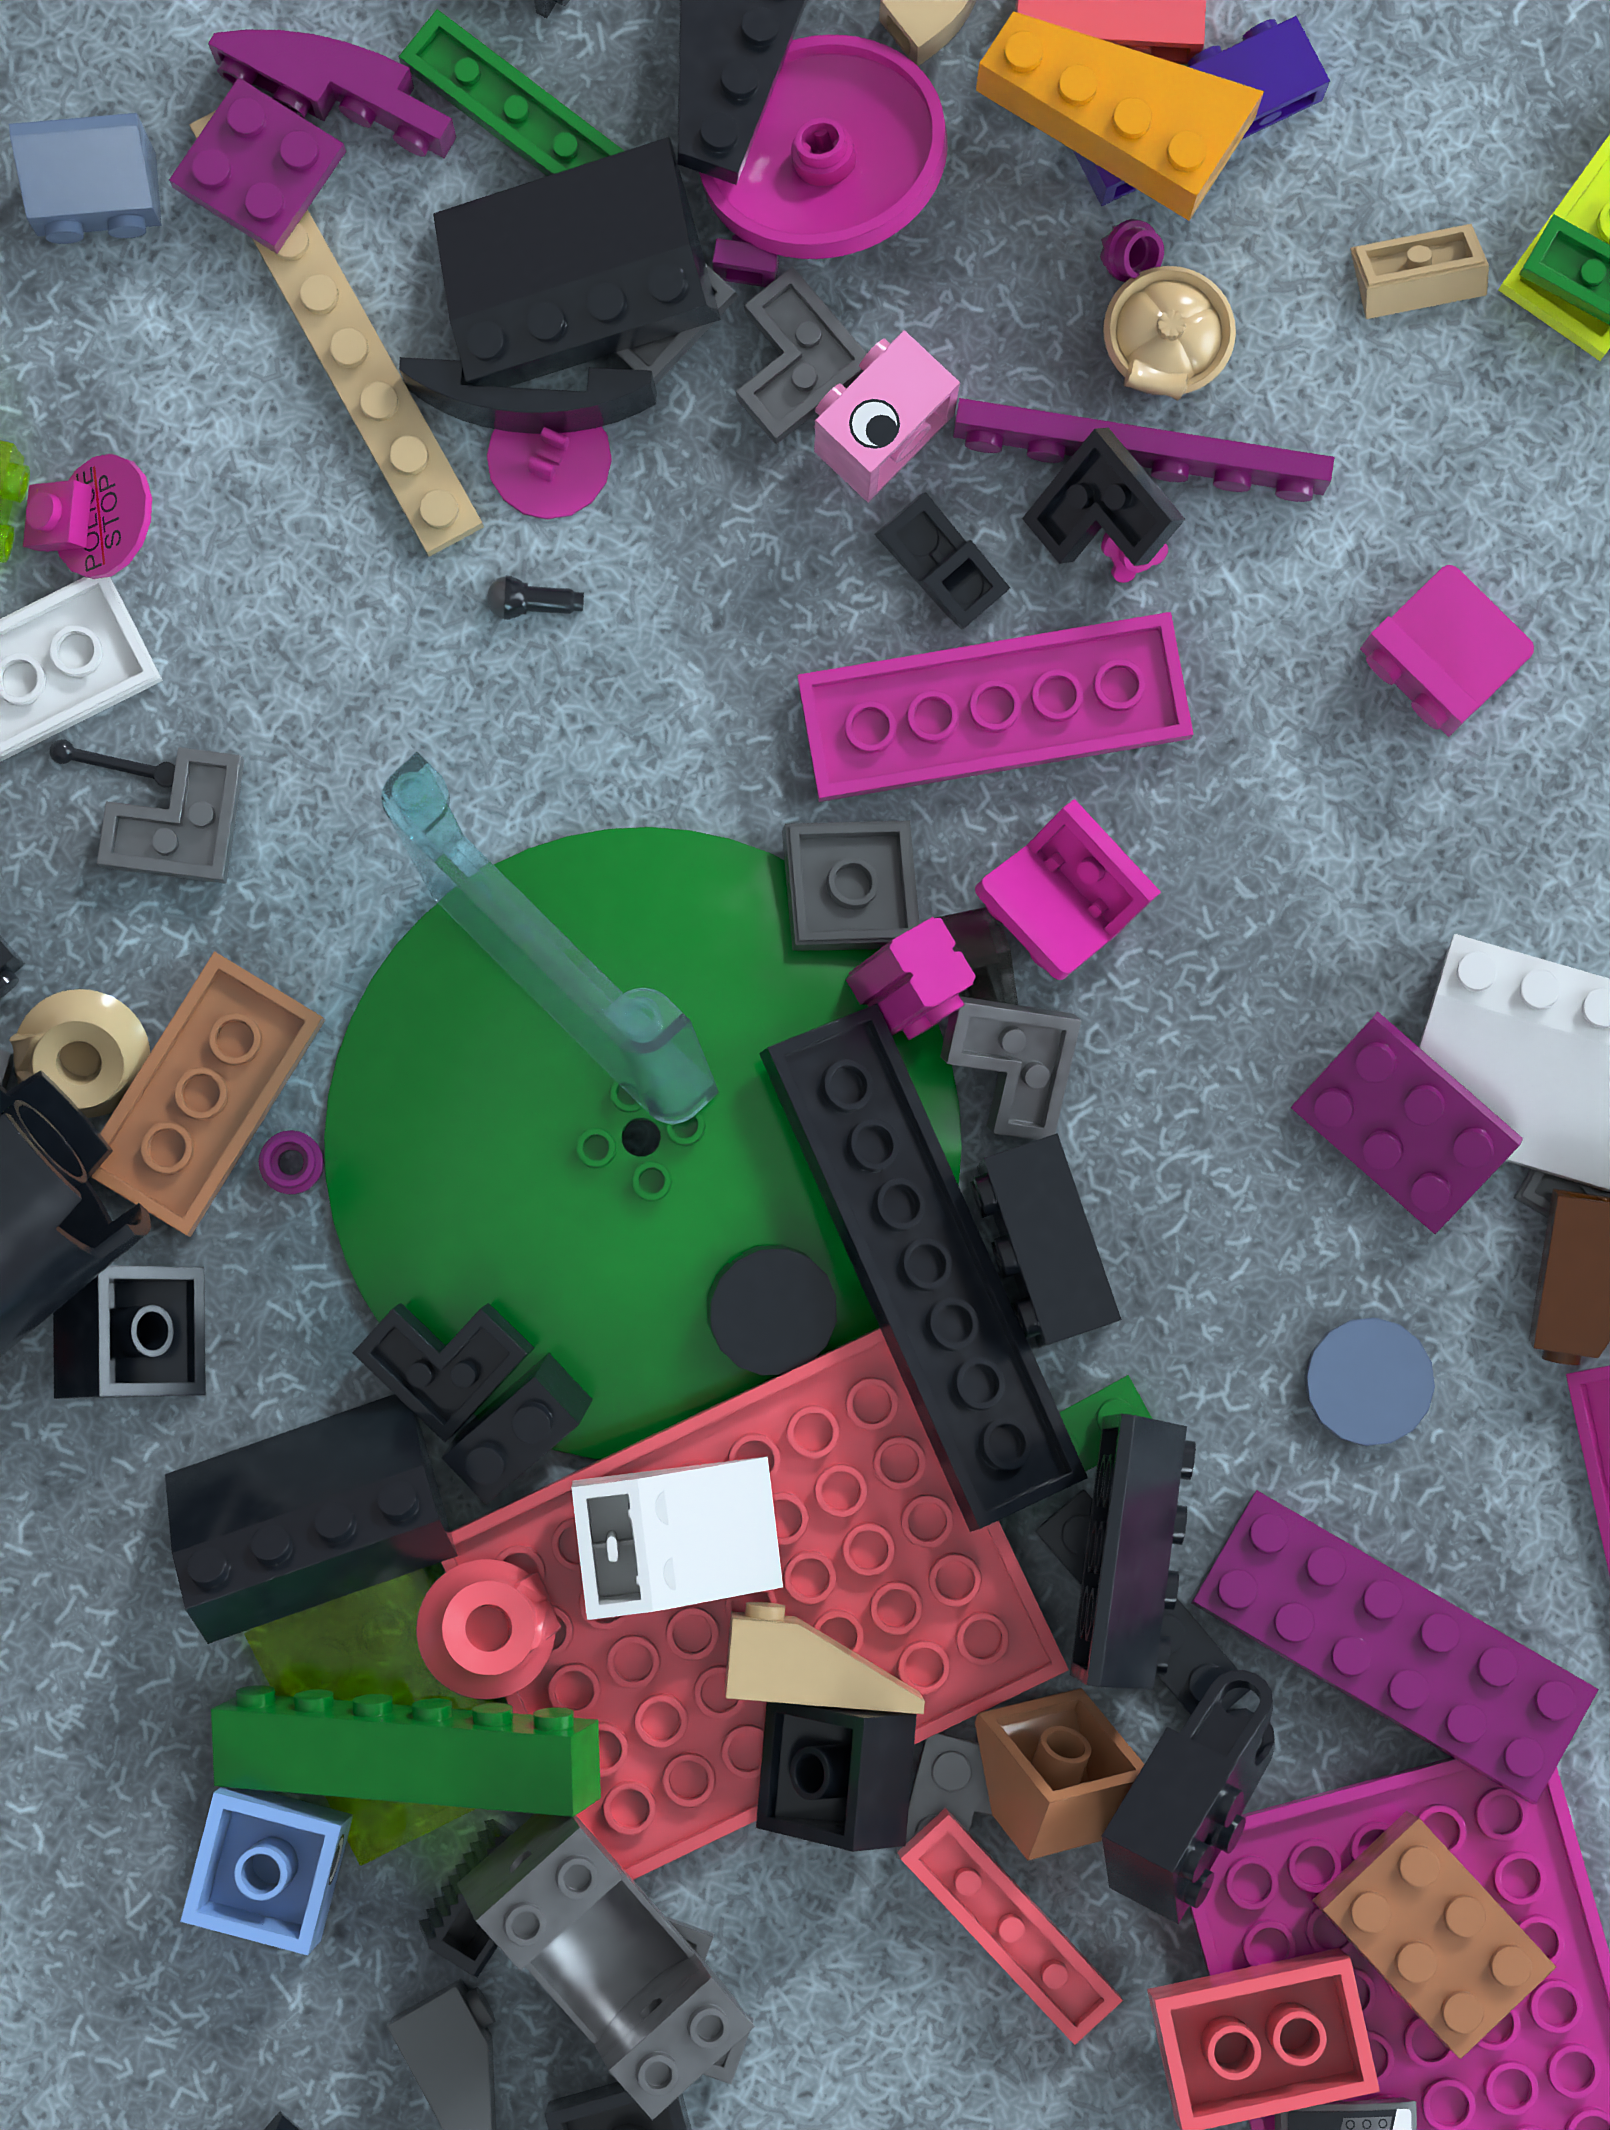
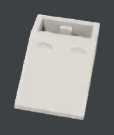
(676, 1536)

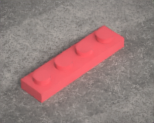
(1009, 1926)

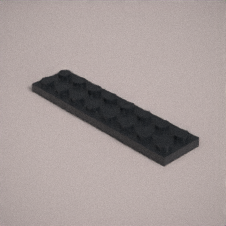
(923, 1266)

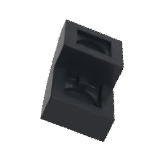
(942, 561)

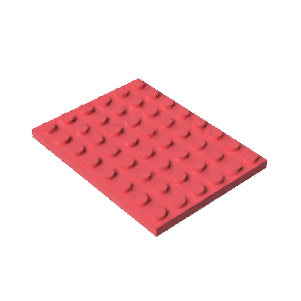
(864, 1555)

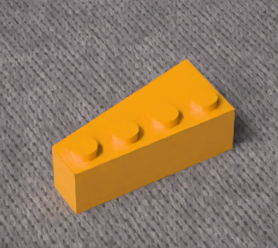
(1120, 108)

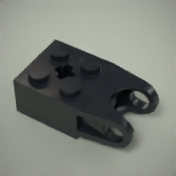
(1190, 1801)

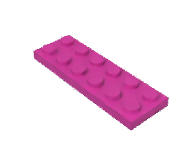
(994, 706)

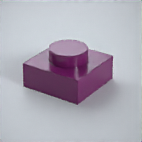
(744, 263)

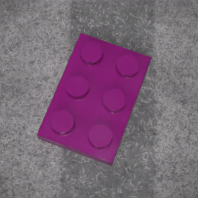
(1406, 1123)

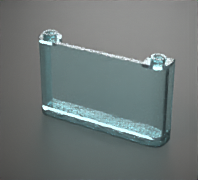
(630, 1034)

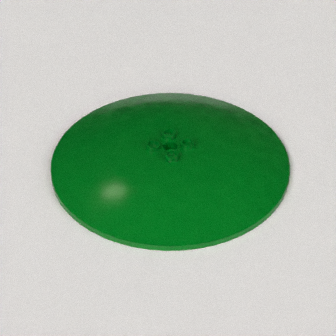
(489, 1150)

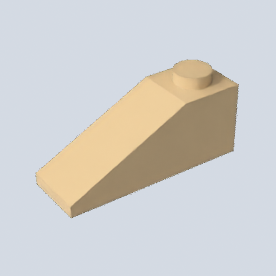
(794, 1663)

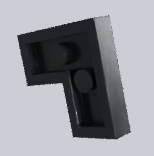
(1107, 491)
(439, 1380)

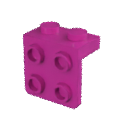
(1447, 649)
(1066, 891)

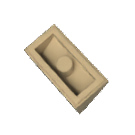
(1420, 271)

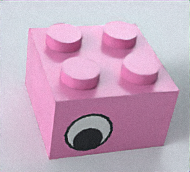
(884, 414)

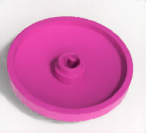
(839, 153)

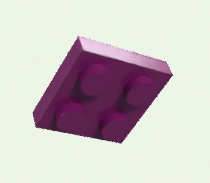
(257, 165)

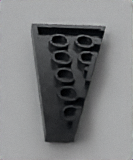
(727, 77)

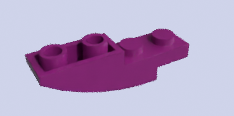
(316, 71)

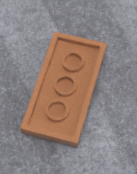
(204, 1092)

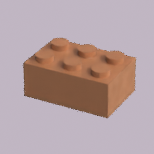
(1434, 1934)

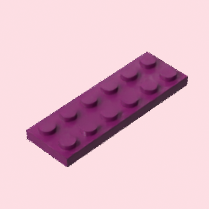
(1395, 1647)

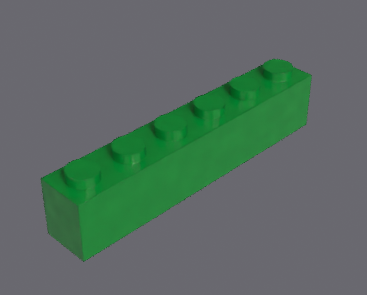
(407, 1751)

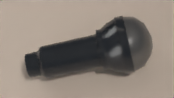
(512, 597)

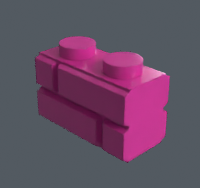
(914, 979)

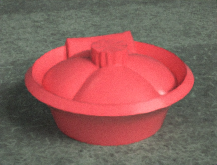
(486, 1628)

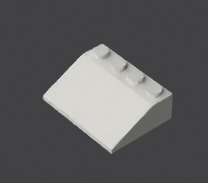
(1532, 1050)

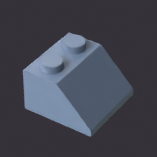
(87, 176)

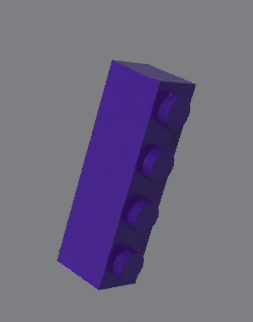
(1268, 59)

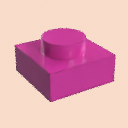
(57, 516)

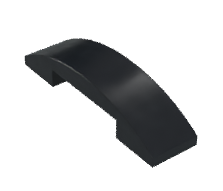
(608, 399)

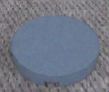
(1369, 1381)

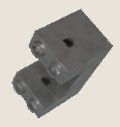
(605, 1957)

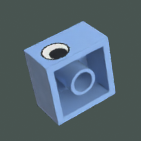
(267, 1868)

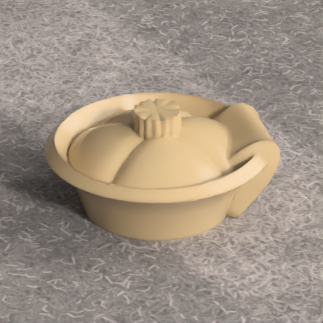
(1169, 331)
(84, 1045)

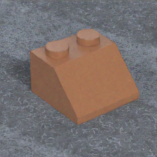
(1054, 1771)

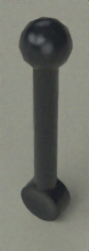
(63, 752)

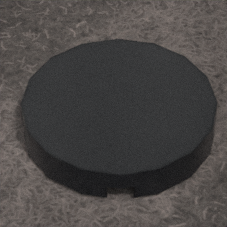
(771, 1309)

